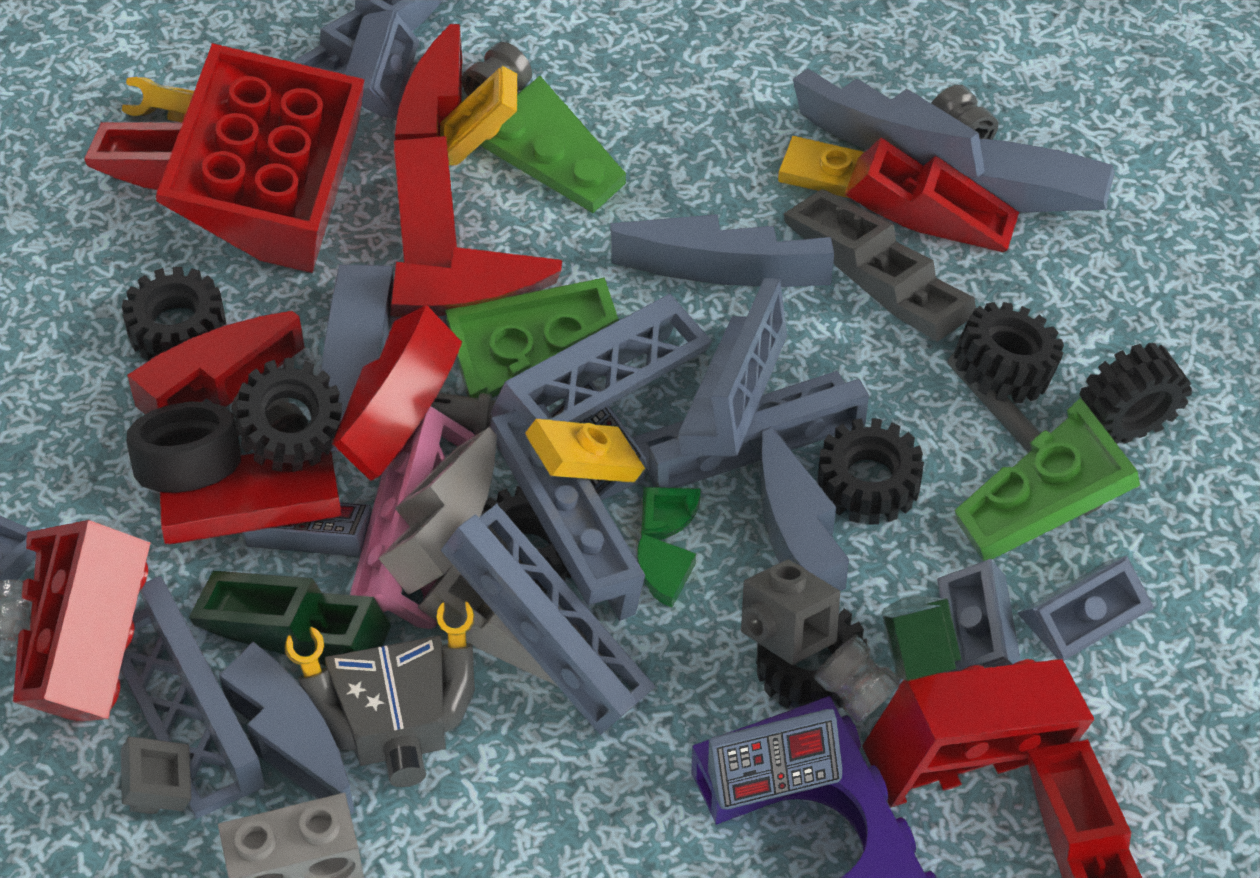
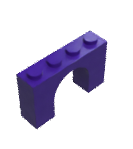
(858, 797)

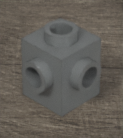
(790, 611)

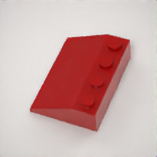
(263, 154)

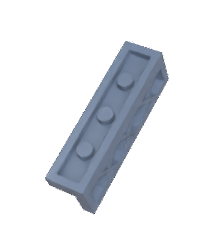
(605, 356)
(736, 377)
(794, 412)
(574, 522)
(540, 624)
(205, 692)

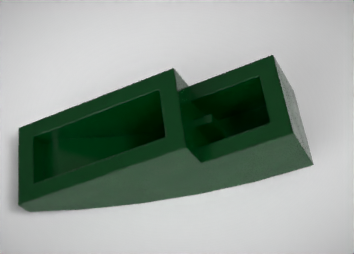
(274, 606)
(921, 636)

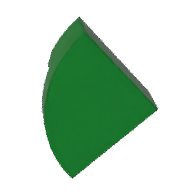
(668, 510)
(664, 568)

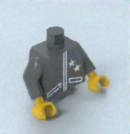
(393, 697)

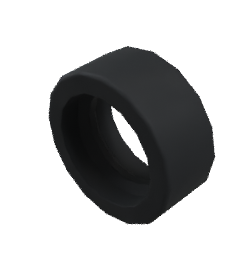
(183, 446)

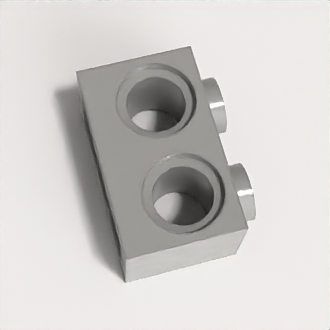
(294, 842)

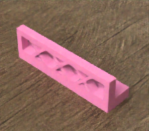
(399, 479)

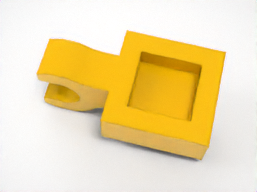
(159, 96)

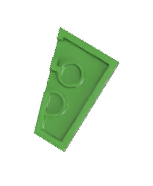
(557, 148)
(524, 330)
(1052, 484)

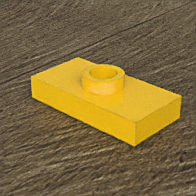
(480, 115)
(818, 165)
(584, 450)

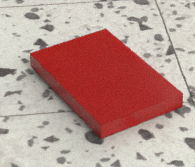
(252, 500)

